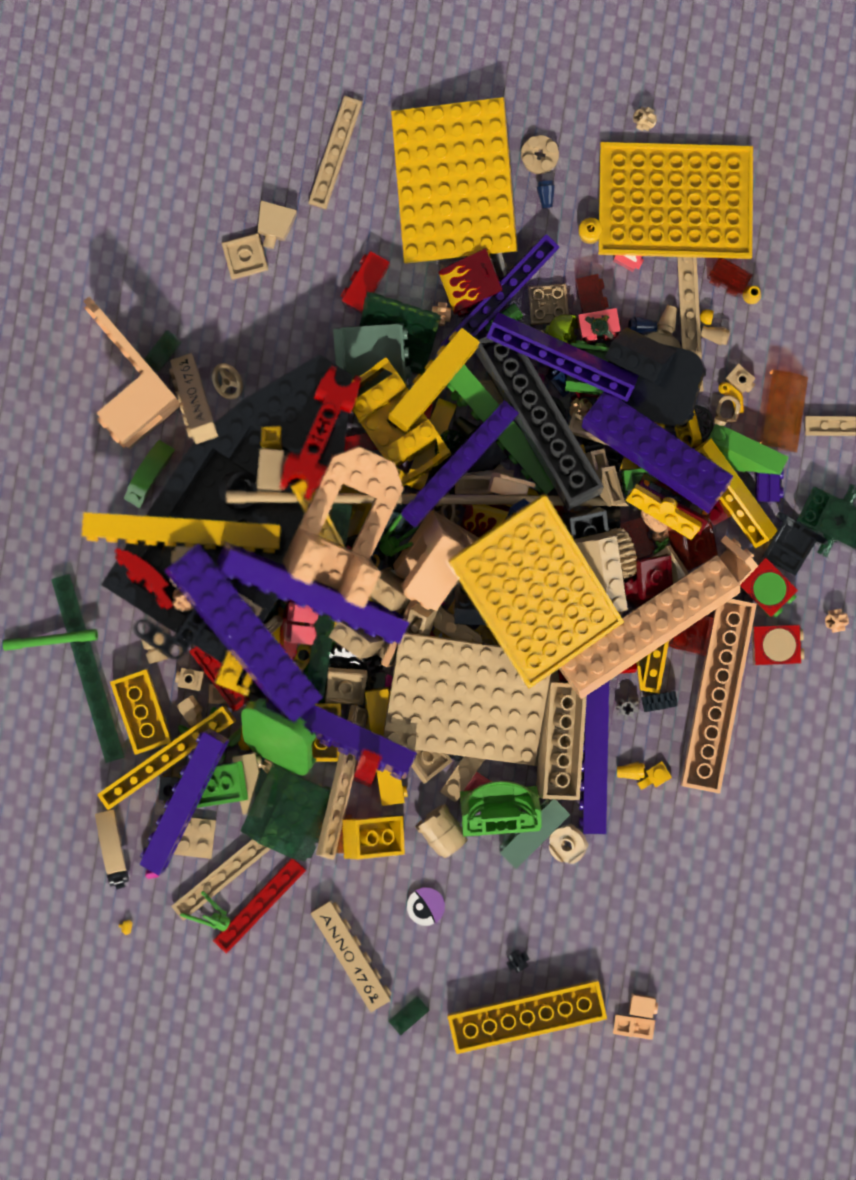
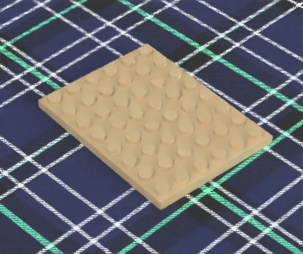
(463, 701)

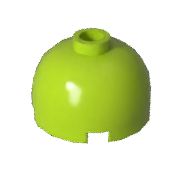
(563, 328)

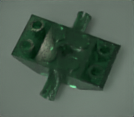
(820, 513)

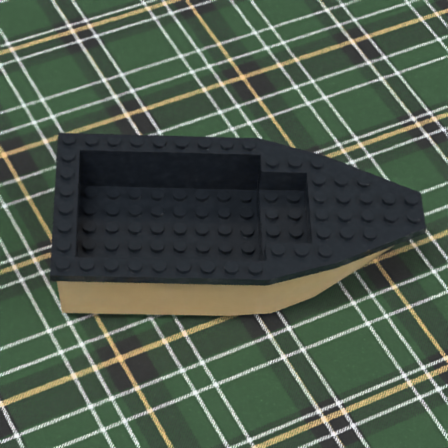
(194, 489)

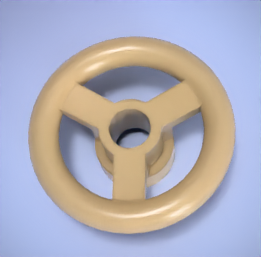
(229, 379)

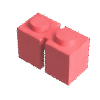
(301, 633)

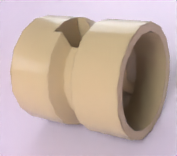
(153, 655)

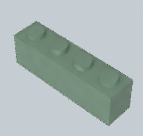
(525, 843)

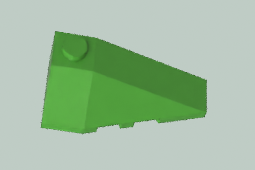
(746, 453)

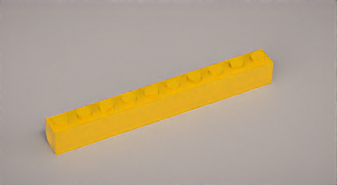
(180, 531)

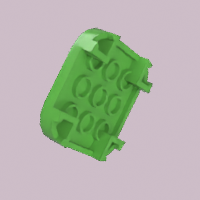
(277, 738)

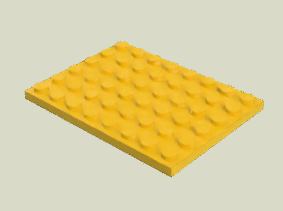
(454, 180)
(676, 200)
(535, 591)

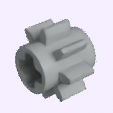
(632, 705)

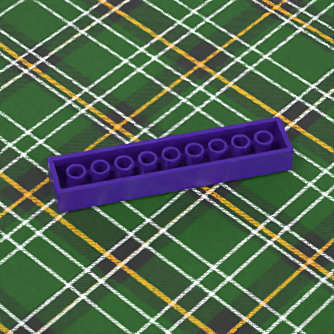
(320, 597)
(243, 633)

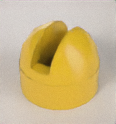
(706, 316)

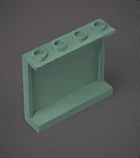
(364, 346)

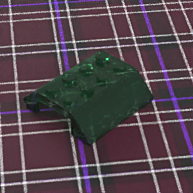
(421, 326)
(287, 814)

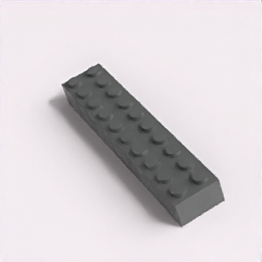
(541, 423)

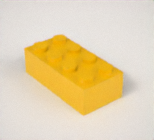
(141, 711)

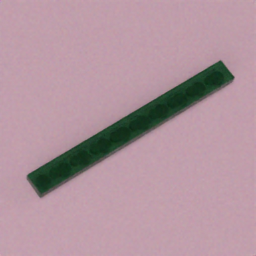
(324, 625)
(88, 670)

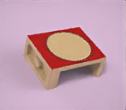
(777, 645)

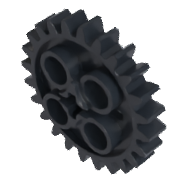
(345, 658)

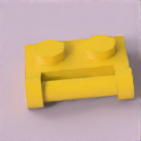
(229, 675)

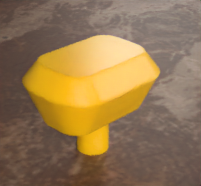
(126, 927)

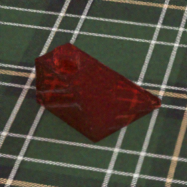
(695, 551)
(694, 638)

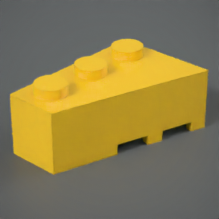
(651, 669)

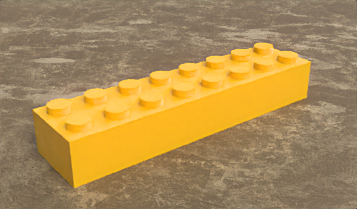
(527, 1016)

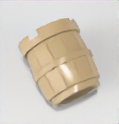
(442, 831)

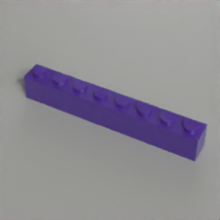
(511, 284)
(562, 356)
(459, 464)
(595, 763)
(184, 801)

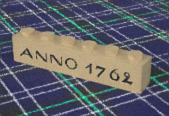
(192, 399)
(351, 956)

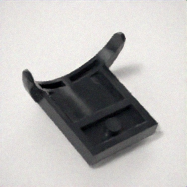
(791, 544)

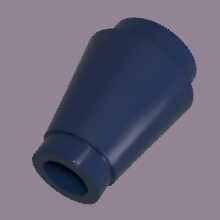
(546, 193)
(642, 325)

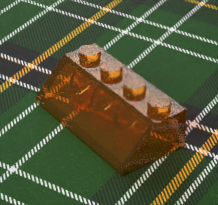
(783, 410)

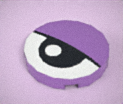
(425, 906)

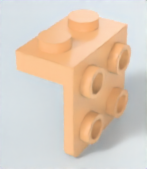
(737, 560)

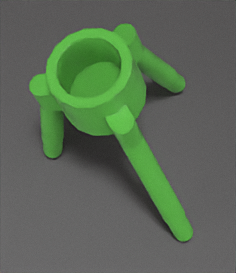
(390, 545)
(217, 920)

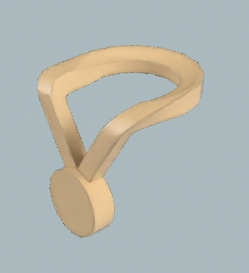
(722, 421)

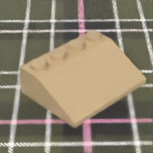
(603, 558)

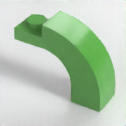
(148, 472)

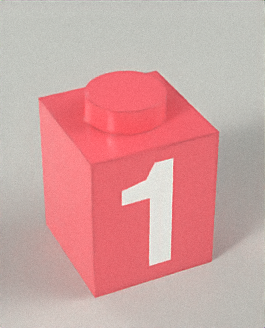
(629, 262)

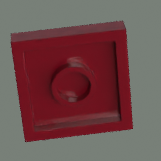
(654, 576)

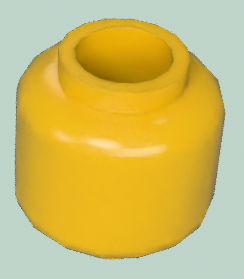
(586, 226)

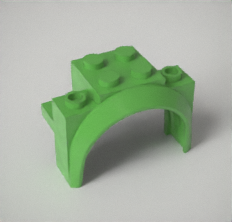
(499, 809)

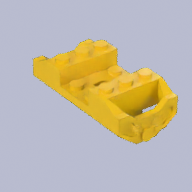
(392, 442)

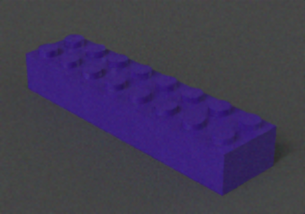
(657, 451)
(354, 739)

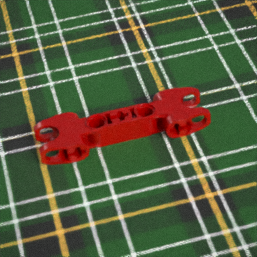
(334, 400)

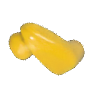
(727, 389)

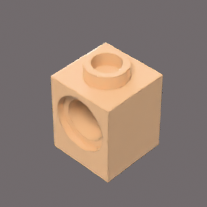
(643, 1006)

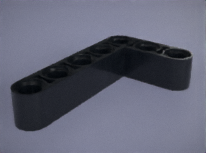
(168, 640)

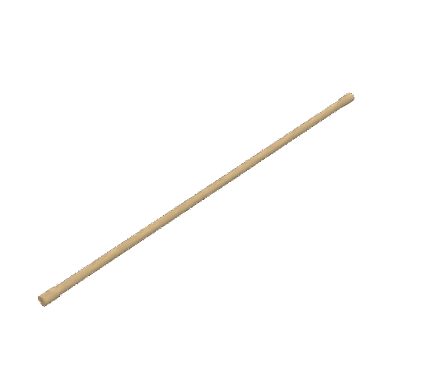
(242, 497)

